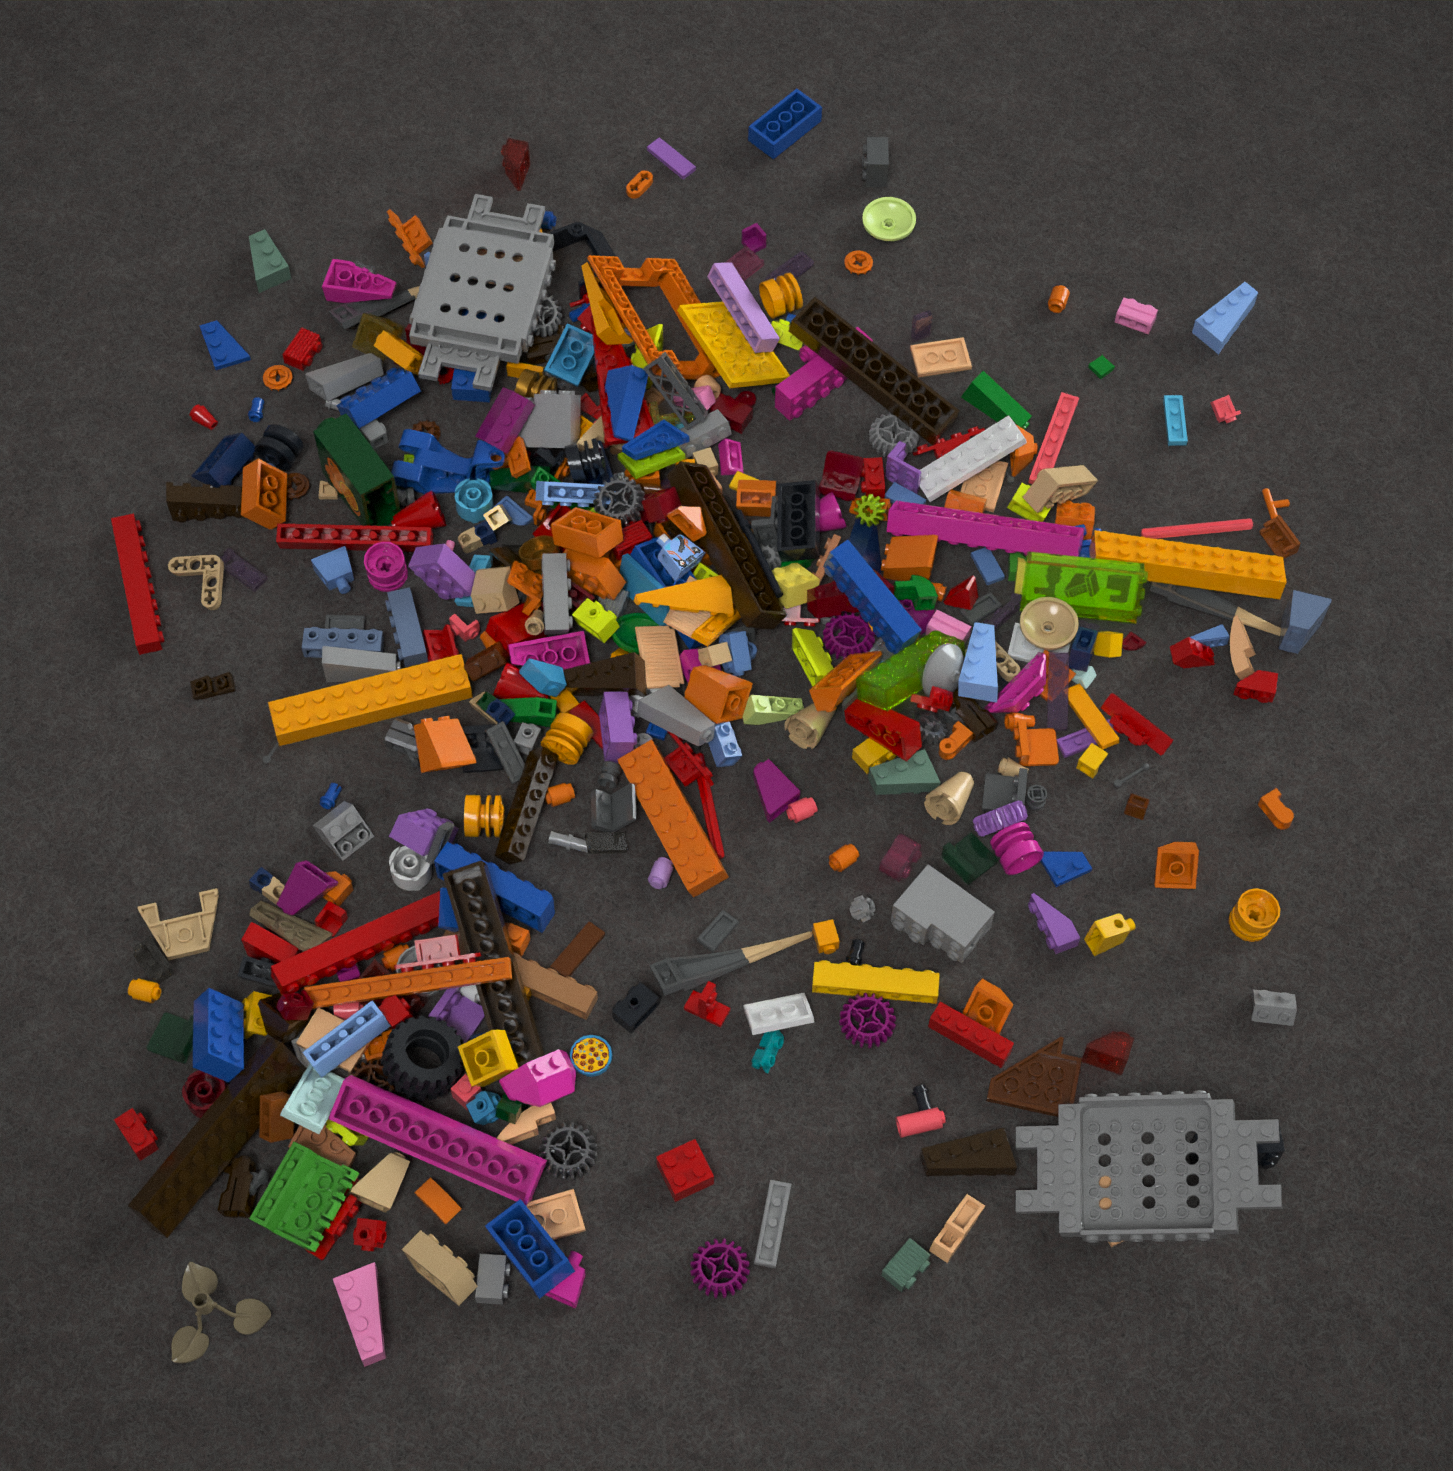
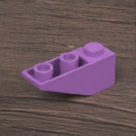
(1057, 927)

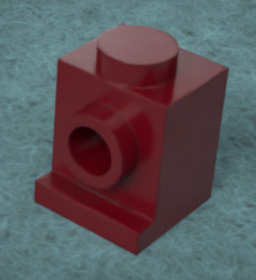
(295, 1006)

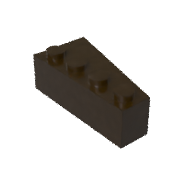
(203, 502)
(613, 674)
(970, 1156)

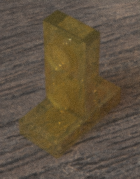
(671, 418)

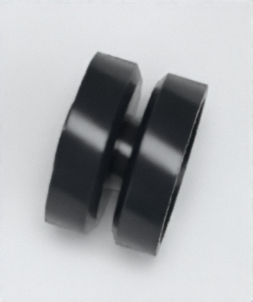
(279, 447)

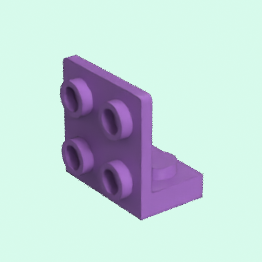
(900, 471)
(458, 1013)

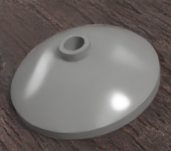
(943, 668)

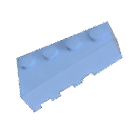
(1224, 318)
(979, 668)

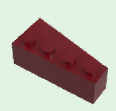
(829, 601)

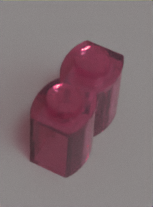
(900, 857)

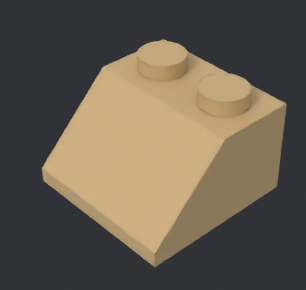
(492, 591)

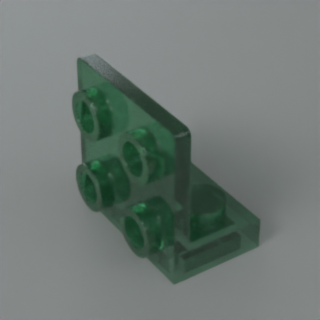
(969, 858)
(172, 1038)

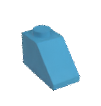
(544, 677)

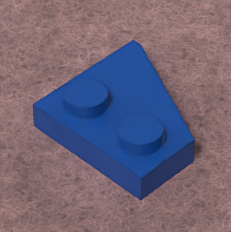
(1065, 866)

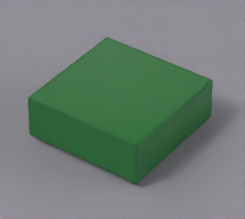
(1101, 367)

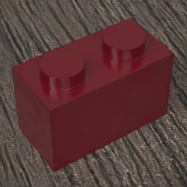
(735, 412)

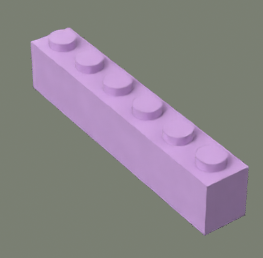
(743, 307)

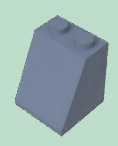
(1301, 620)

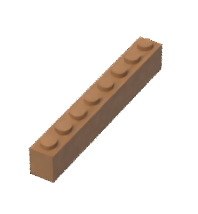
(550, 986)

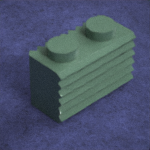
(906, 1265)

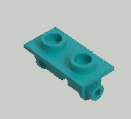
(772, 1042)

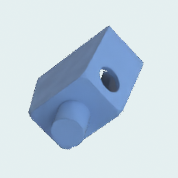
(334, 569)

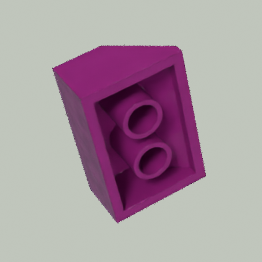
(505, 420)

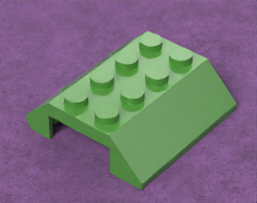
(303, 1197)

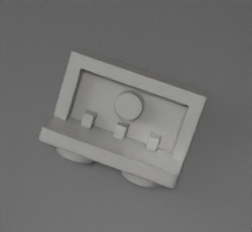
(1273, 1007)

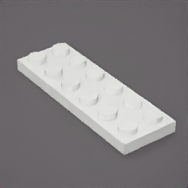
(970, 458)

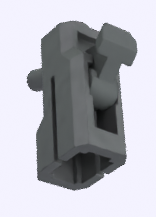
(403, 740)

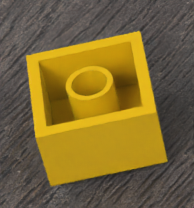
(488, 1058)

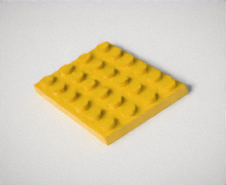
(729, 348)

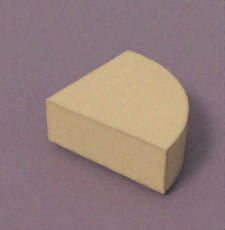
(327, 491)

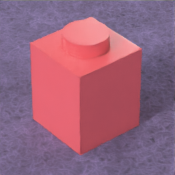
(463, 1092)

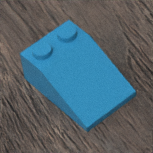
(571, 355)

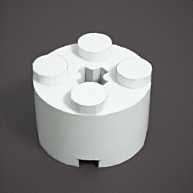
(409, 869)

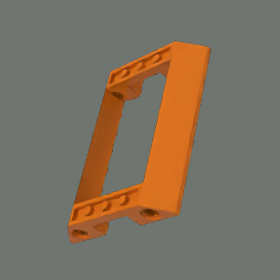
(677, 290)

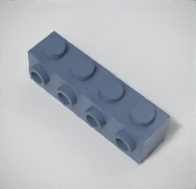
(407, 627)
(315, 638)

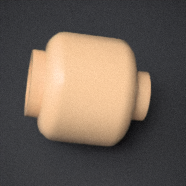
(709, 380)

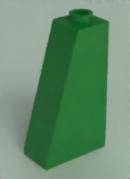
(995, 401)

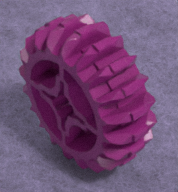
(850, 626)
(881, 1031)
(728, 1272)

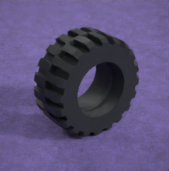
(416, 1080)

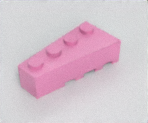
(362, 1307)

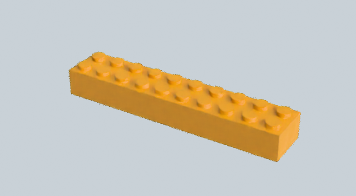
(1195, 564)
(370, 700)

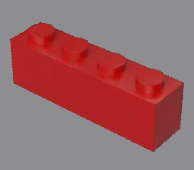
(970, 1034)

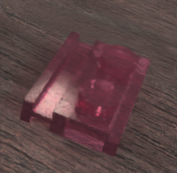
(746, 262)

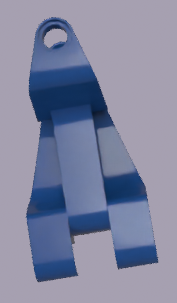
(437, 467)

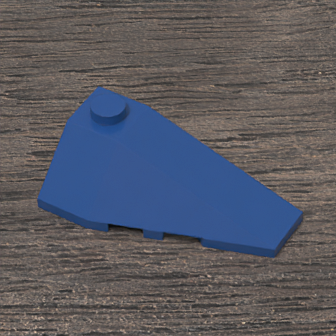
(625, 395)

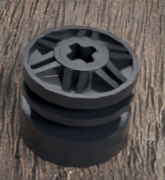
(585, 461)

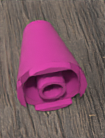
(830, 514)

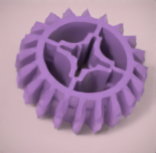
(1000, 818)

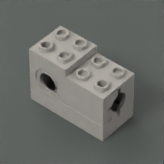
(553, 420)
(942, 913)

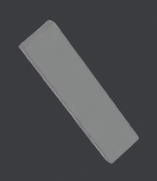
(772, 1224)

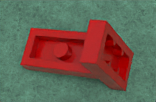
(706, 1007)

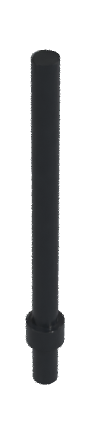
(746, 528)

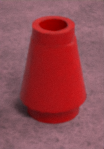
(203, 417)

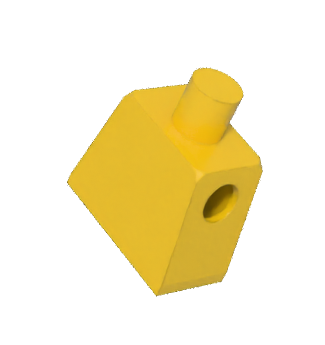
(1108, 933)

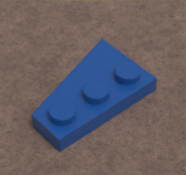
(222, 346)
(655, 440)

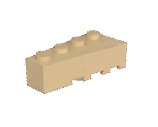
(1058, 486)

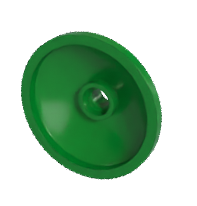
(625, 635)

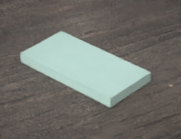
(313, 1099)

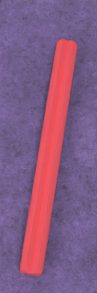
(1198, 528)

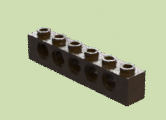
(526, 806)

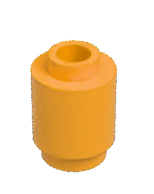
(144, 990)

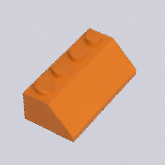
(842, 680)

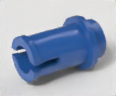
(256, 410)
(330, 796)

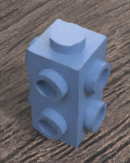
(739, 651)
(724, 745)

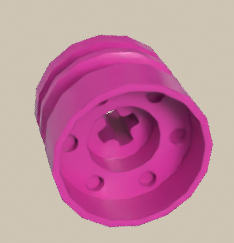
(385, 557)
(1016, 848)

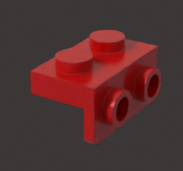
(439, 643)
(938, 699)

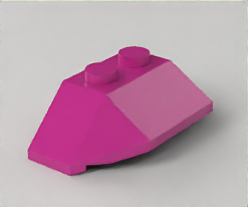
(1022, 687)
(541, 1080)

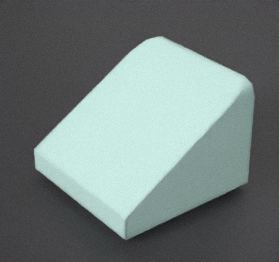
(1084, 678)

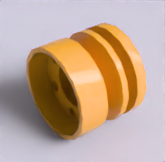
(780, 295)
(567, 737)
(483, 816)
(1254, 915)

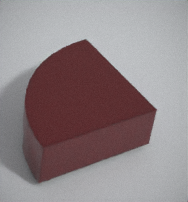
(1132, 642)

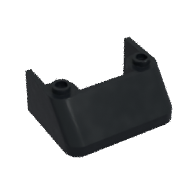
(577, 232)

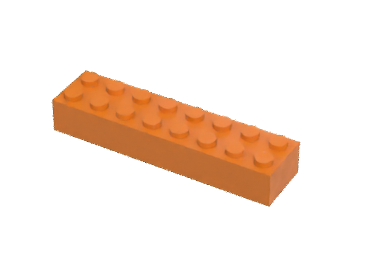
(673, 818)

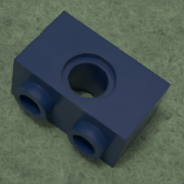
(1082, 649)

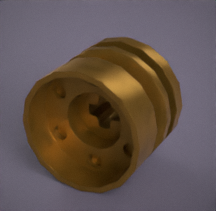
(531, 383)
(532, 551)

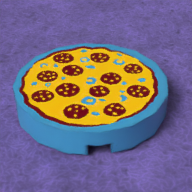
(591, 1055)

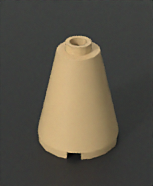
(808, 726)
(950, 798)

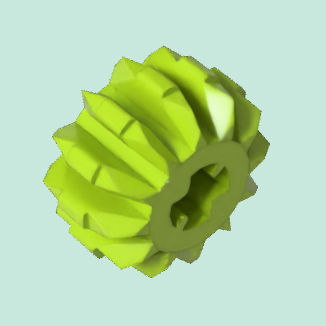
(867, 516)

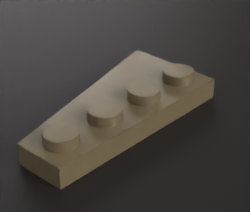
(291, 928)

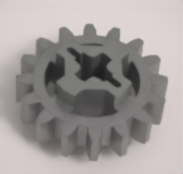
(930, 725)

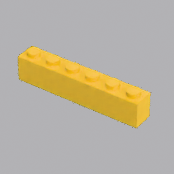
(883, 981)

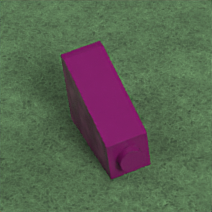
(774, 789)
(304, 888)

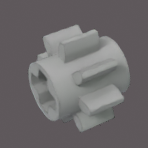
(862, 908)

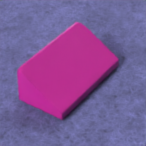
(730, 457)

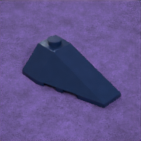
(867, 543)

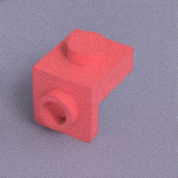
(1224, 409)
(460, 628)

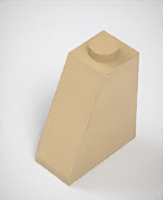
(381, 1183)

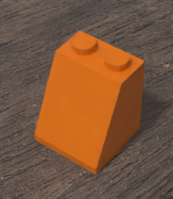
(909, 557)
(717, 693)
(442, 745)

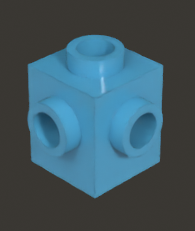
(484, 1107)

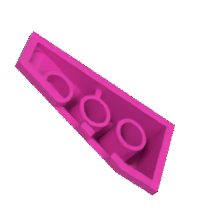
(354, 284)
(560, 650)

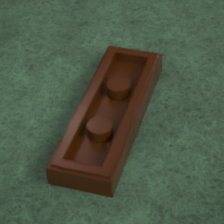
(578, 950)

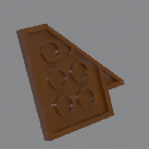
(1038, 1081)

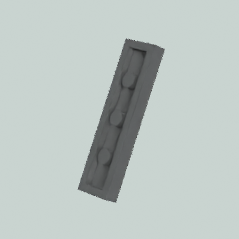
(681, 386)

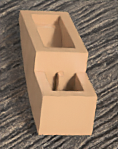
(1241, 649)
(527, 1124)
(956, 1228)

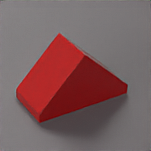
(963, 595)

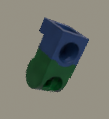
(495, 708)

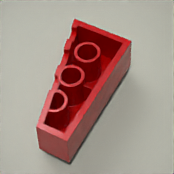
(888, 728)

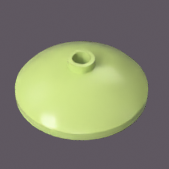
(892, 213)

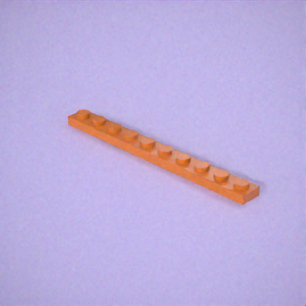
(410, 982)

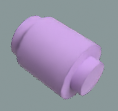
(660, 873)

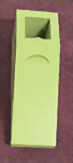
(770, 709)

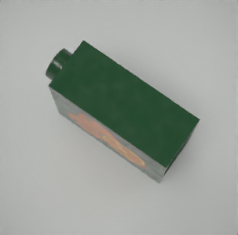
(356, 472)

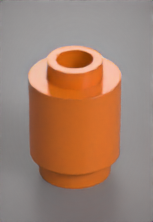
(1058, 299)
(559, 794)
(843, 857)
(391, 956)

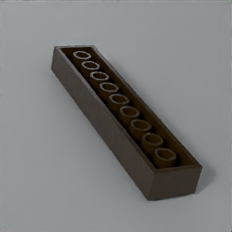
(873, 370)
(728, 547)
(485, 932)
(215, 1138)

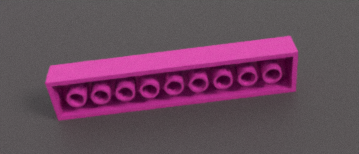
(984, 529)
(437, 1139)

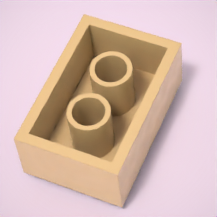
(440, 1267)

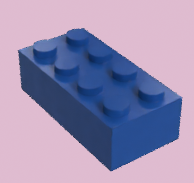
(784, 123)
(379, 396)
(218, 1035)
(530, 1248)

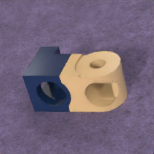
(477, 537)
(267, 885)

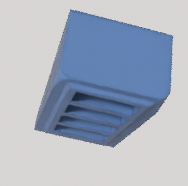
(1213, 637)

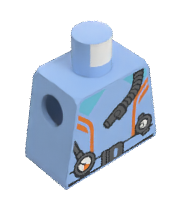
(678, 555)

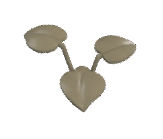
(197, 1285)

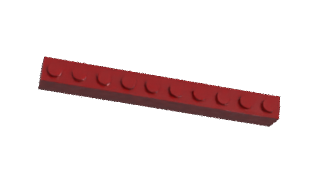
(356, 945)

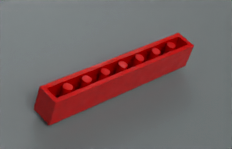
(351, 536)
(136, 584)

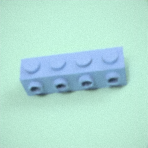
(567, 493)
(346, 1039)

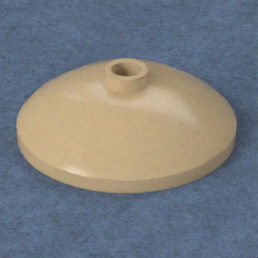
(1050, 614)

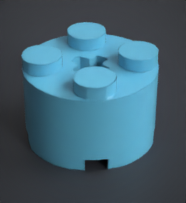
(473, 499)

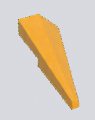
(604, 314)
(706, 594)

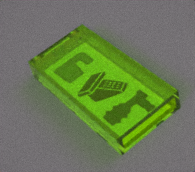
(1089, 585)

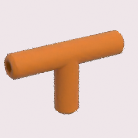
(1272, 505)

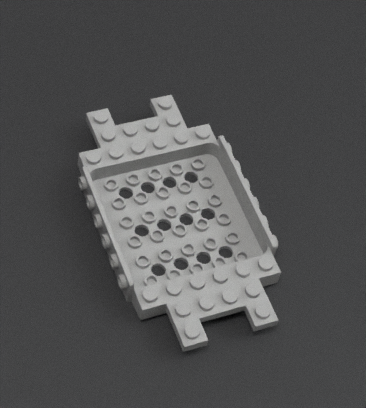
(470, 341)
(1071, 1168)

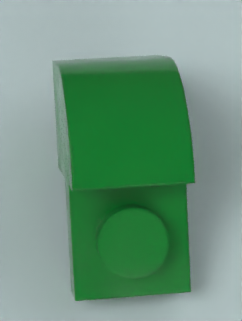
(918, 590)

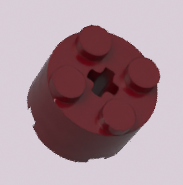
(195, 1088)

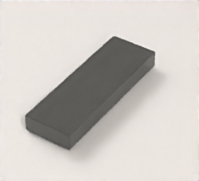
(506, 751)

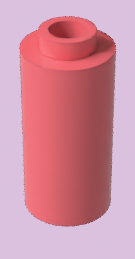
(920, 1122)

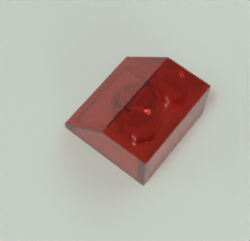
(516, 161)
(1109, 1052)

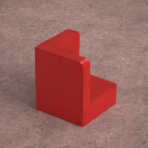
(331, 918)

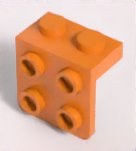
(1076, 514)
(527, 582)
(1035, 746)

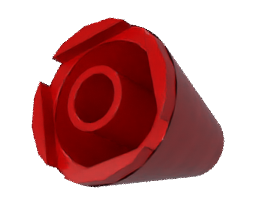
(421, 513)
(514, 685)

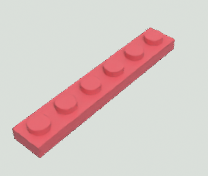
(1055, 434)

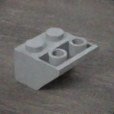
(343, 830)

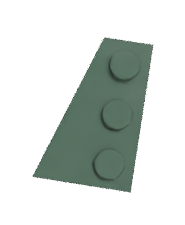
(267, 261)
(904, 777)

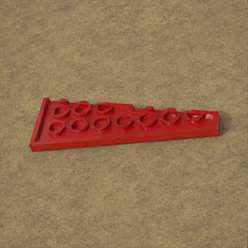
(608, 358)

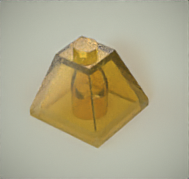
(369, 329)

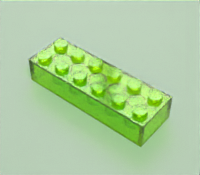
(901, 673)

